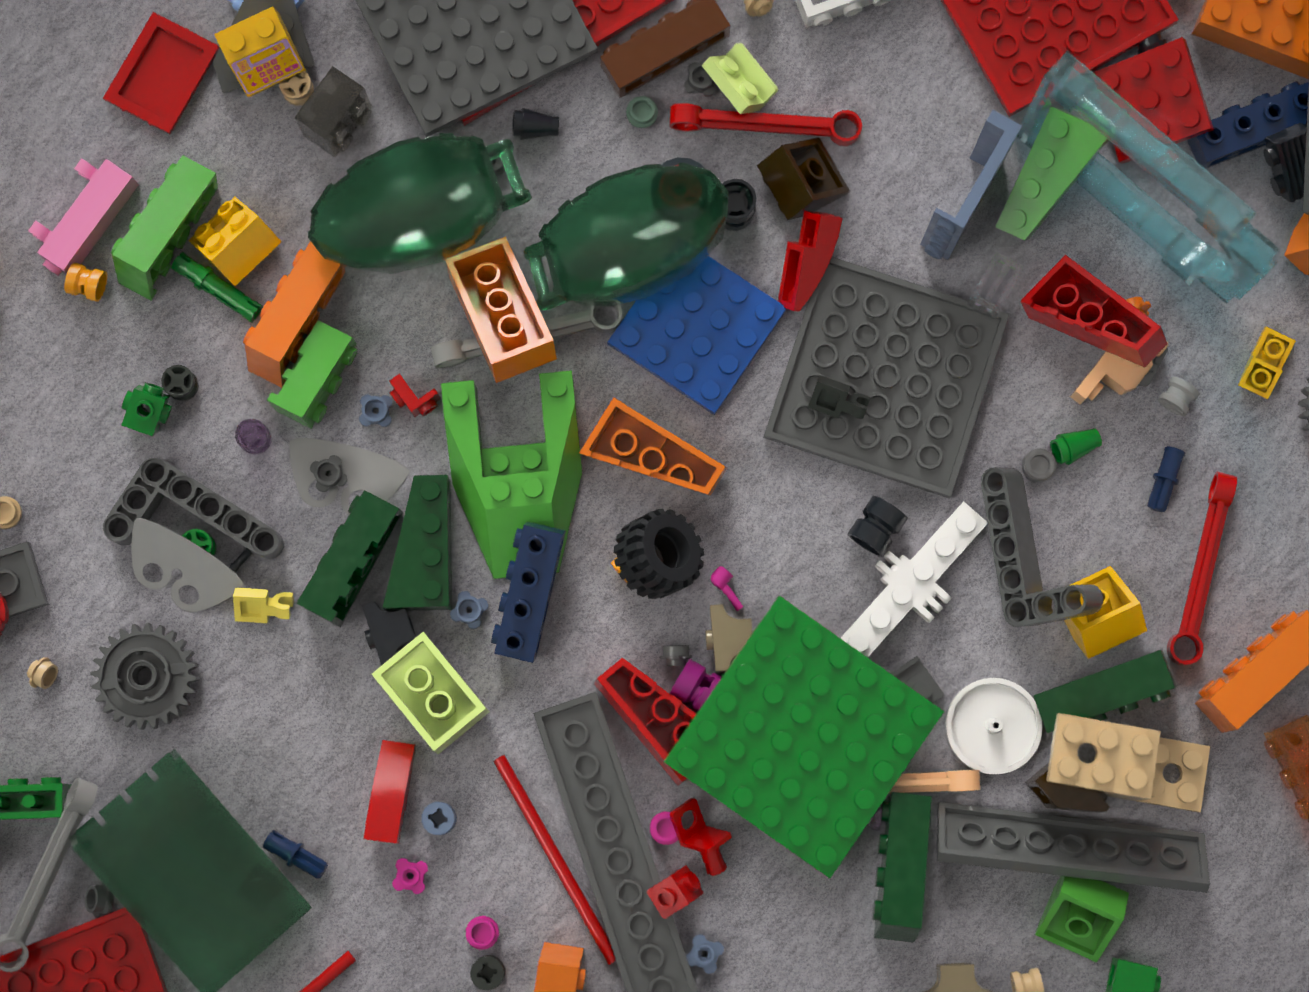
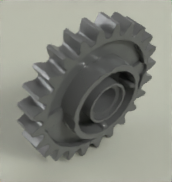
(121, 669)

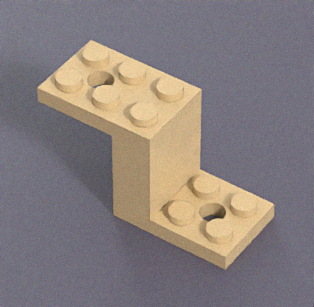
(1128, 762)

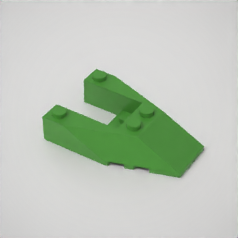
(518, 482)

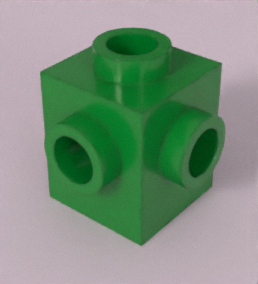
(138, 417)

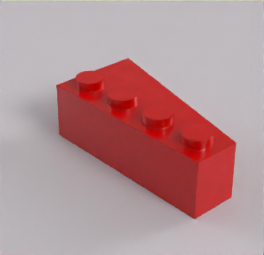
(1092, 312)
(647, 710)

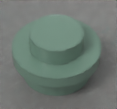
(642, 112)

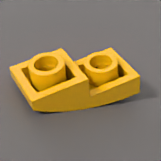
(1266, 362)

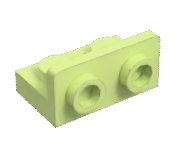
(741, 79)

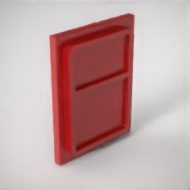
(161, 73)

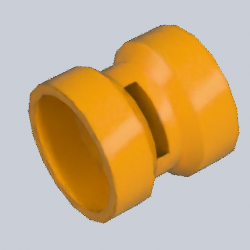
(86, 282)

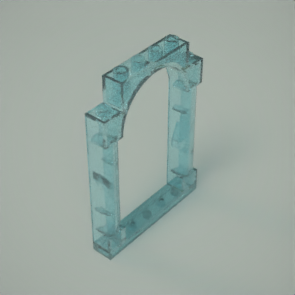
(1219, 210)

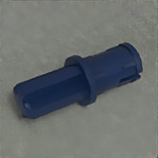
(1165, 479)
(294, 854)

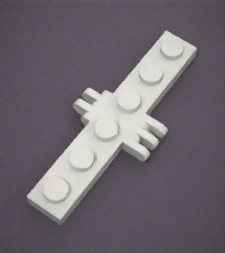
(913, 581)

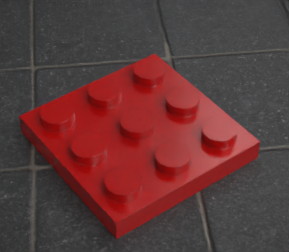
(1163, 90)

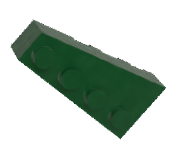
(350, 558)

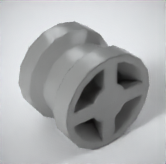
(1178, 396)

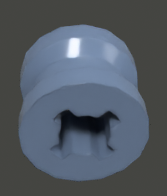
(444, 819)

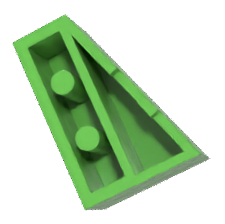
(314, 375)

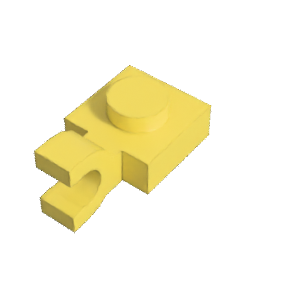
(257, 606)

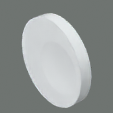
(993, 726)

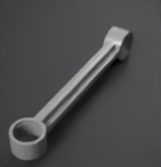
(458, 351)
(76, 805)

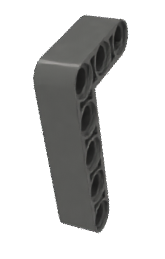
(194, 503)
(1024, 559)

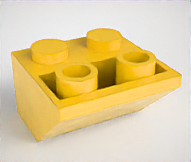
(234, 240)

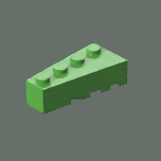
(1052, 167)
(163, 226)

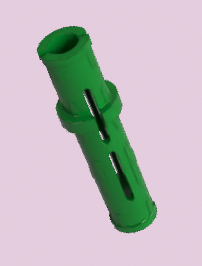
(206, 280)

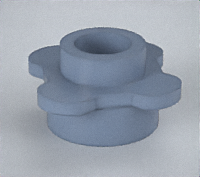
(369, 403)
(464, 601)
(707, 963)

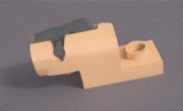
(1118, 375)

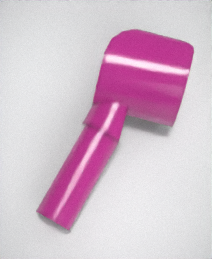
(720, 579)

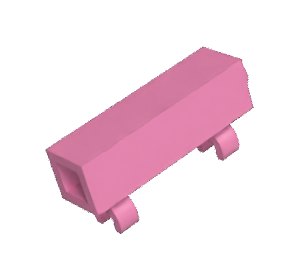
(86, 218)

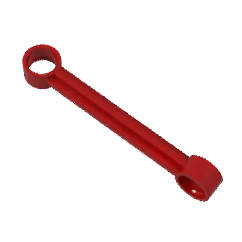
(693, 118)
(1219, 499)

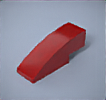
(808, 258)
(390, 792)

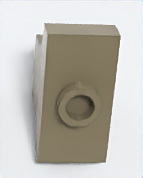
(726, 636)
(956, 978)

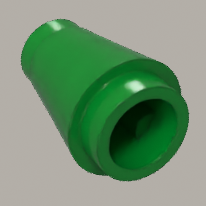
(1074, 445)

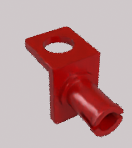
(701, 837)

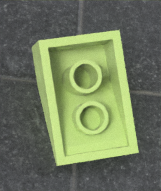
(430, 693)

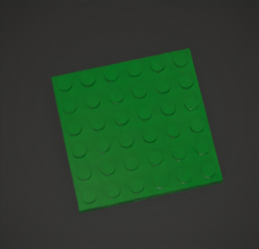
(803, 736)

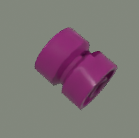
(694, 684)

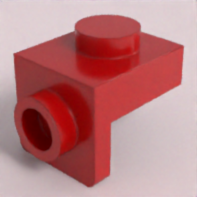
(404, 396)
(675, 892)

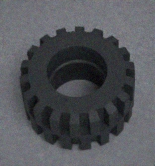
(677, 546)

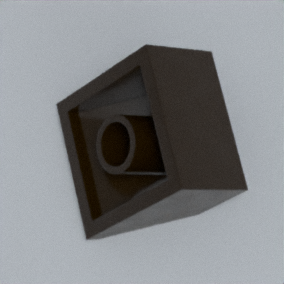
(802, 177)

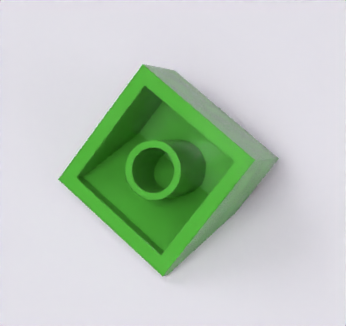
(1083, 915)

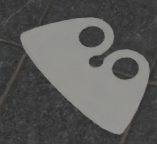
(362, 467)
(172, 551)

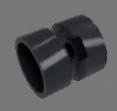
(741, 204)
(876, 528)

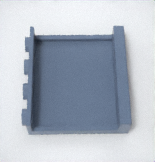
(990, 151)

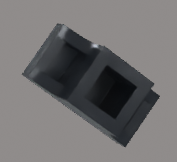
(387, 630)

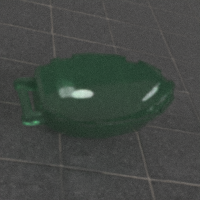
(415, 203)
(629, 236)

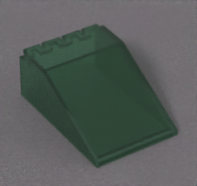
(190, 873)

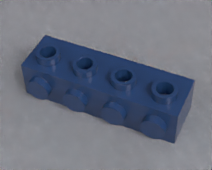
(1245, 128)
(529, 591)

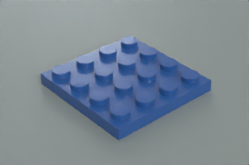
(699, 332)

